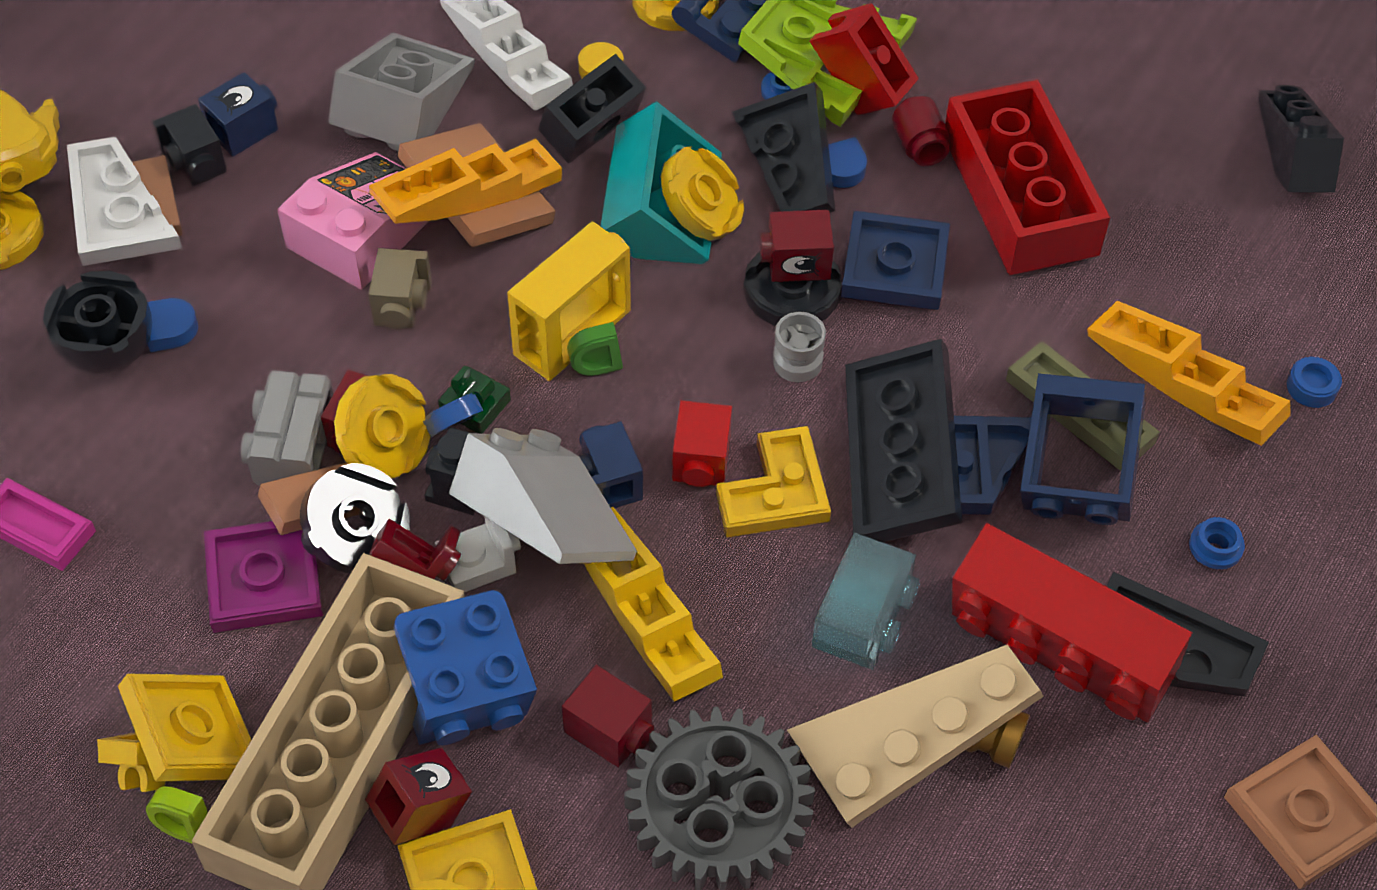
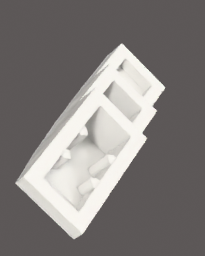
(509, 49)

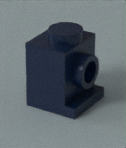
(612, 463)

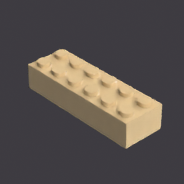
(322, 741)

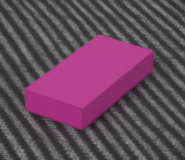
(41, 525)

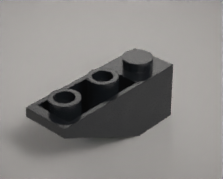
(1300, 140)

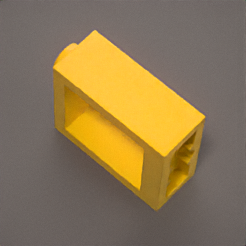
(568, 292)

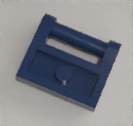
(723, 28)

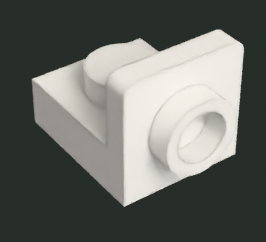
(485, 556)

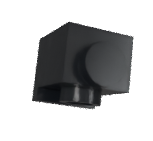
(190, 144)
(442, 468)

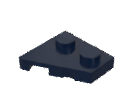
(987, 457)

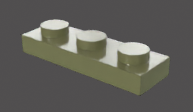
(1101, 435)

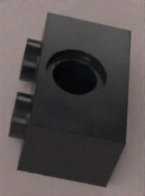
(591, 108)

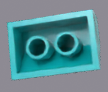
(634, 193)

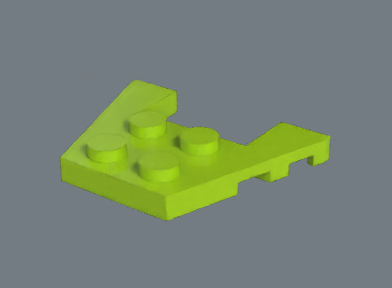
(780, 41)

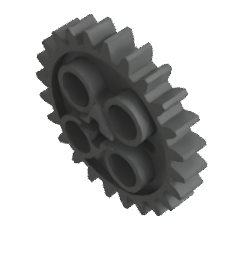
(749, 836)

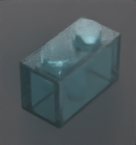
(864, 602)

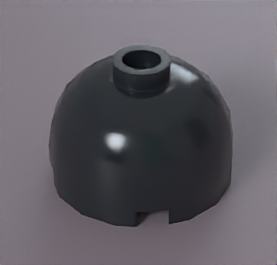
(99, 322)

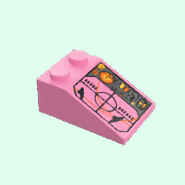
(340, 222)

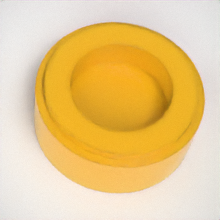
(594, 55)

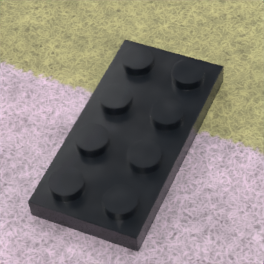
(902, 443)

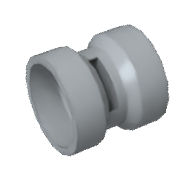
(799, 346)

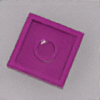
(259, 577)

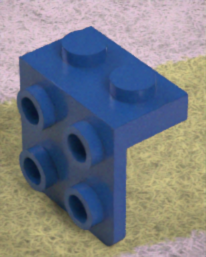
(465, 667)

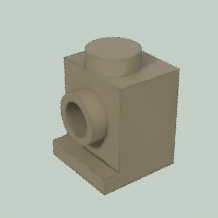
(399, 287)

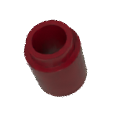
(922, 130)

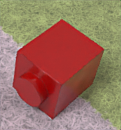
(701, 443)

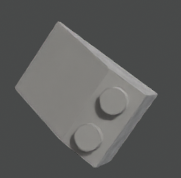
(397, 90)
(540, 496)

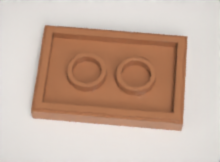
(491, 223)

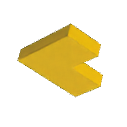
(787, 495)

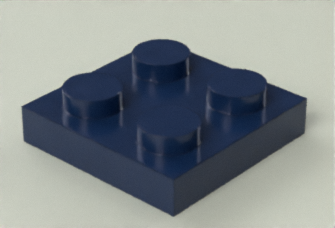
(896, 260)

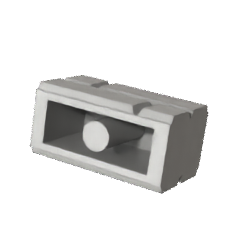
(287, 426)

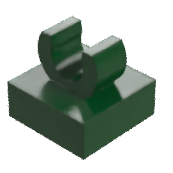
(490, 393)

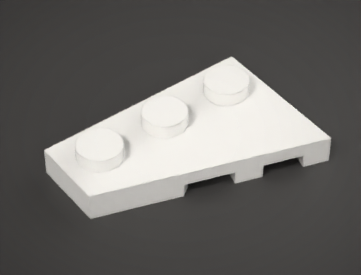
(113, 207)

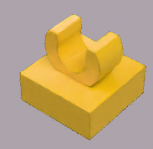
(133, 768)

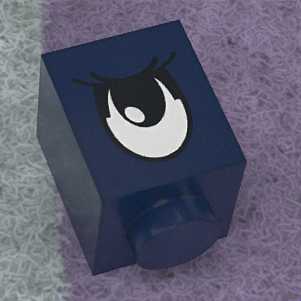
(240, 113)

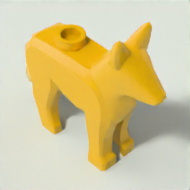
(26, 142)

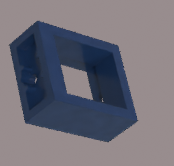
(1091, 400)

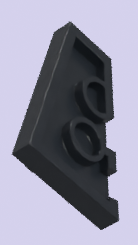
(792, 147)
(1217, 655)

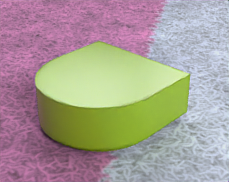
(176, 812)

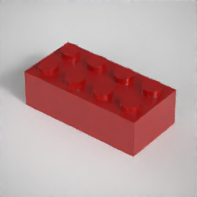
(1025, 177)
(1067, 623)

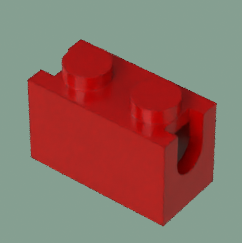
(865, 56)

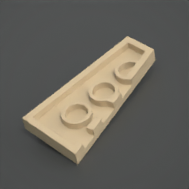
(904, 734)

